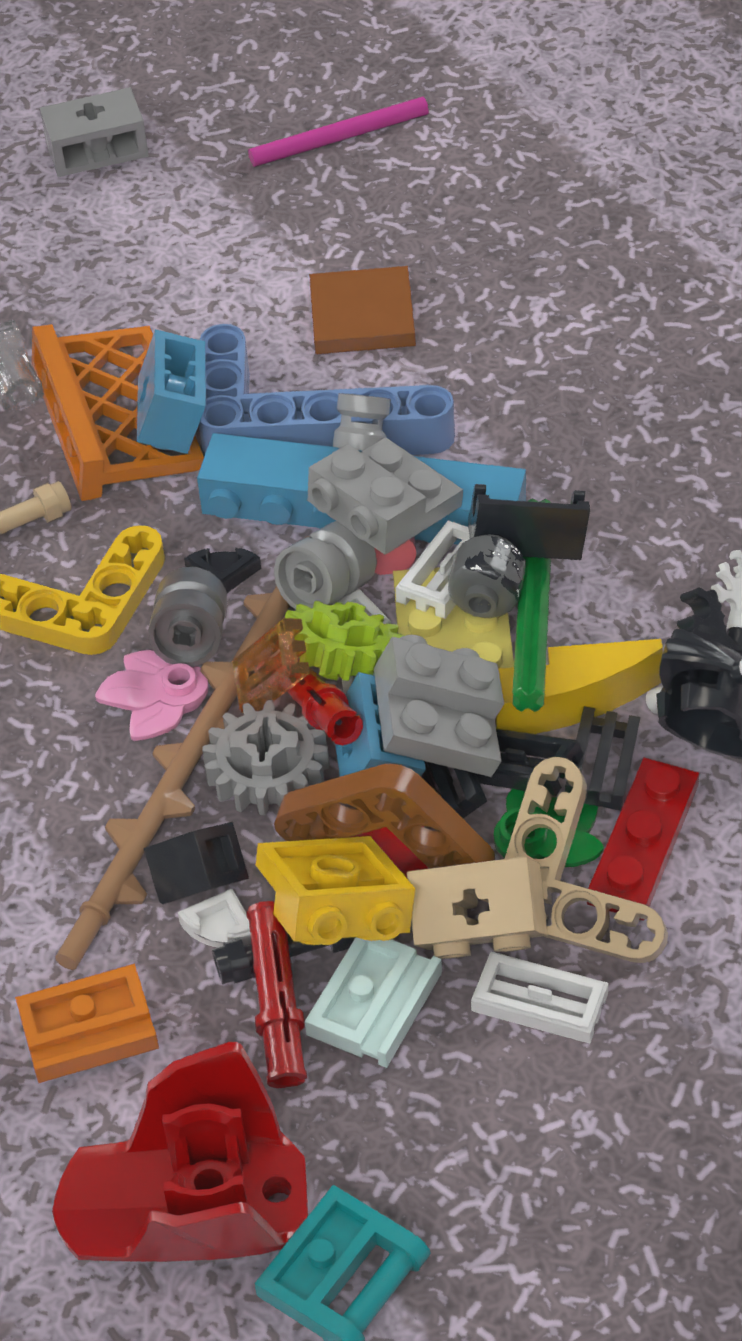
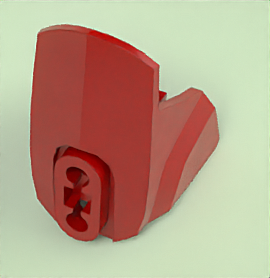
(190, 1174)

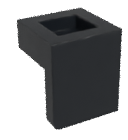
(196, 862)

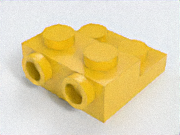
(336, 889)

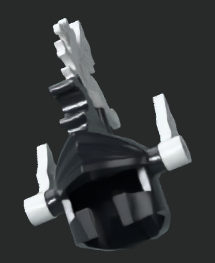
(704, 669)

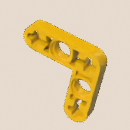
(92, 605)

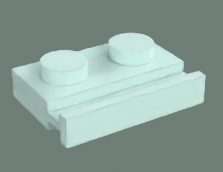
(373, 998)

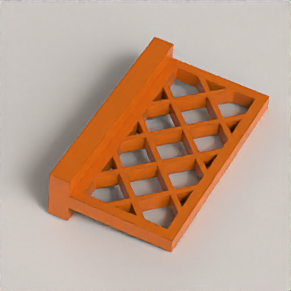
(76, 411)

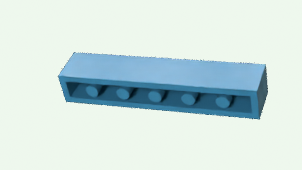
(270, 482)

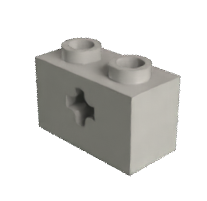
(94, 132)

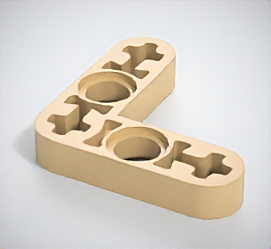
(552, 867)

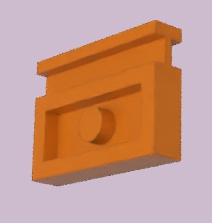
(87, 1023)

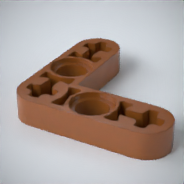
(383, 798)

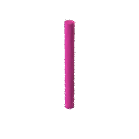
(338, 131)

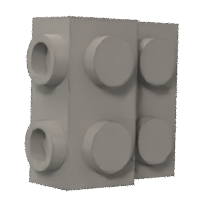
(381, 493)
(439, 705)

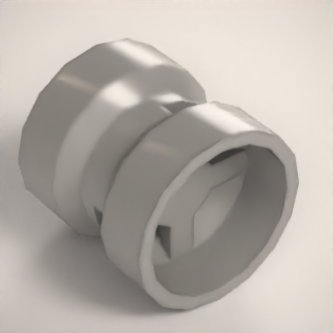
(360, 434)

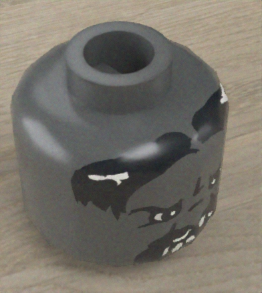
(485, 573)

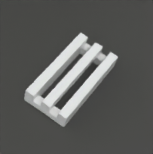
(436, 592)
(535, 1005)

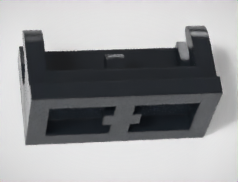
(532, 527)

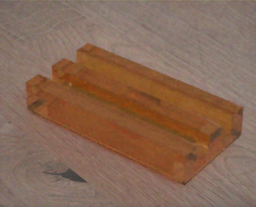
(271, 676)

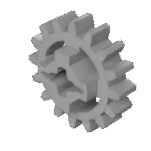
(264, 756)

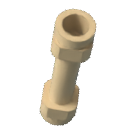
(48, 502)

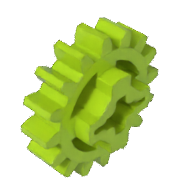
(342, 638)

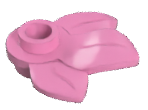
(153, 693)

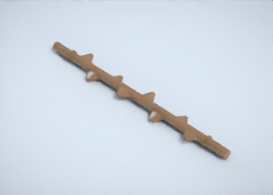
(168, 799)

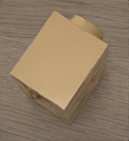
(447, 892)

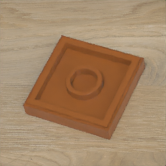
(362, 310)

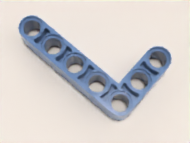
(417, 419)

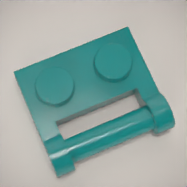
(324, 1258)

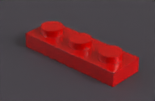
(645, 832)

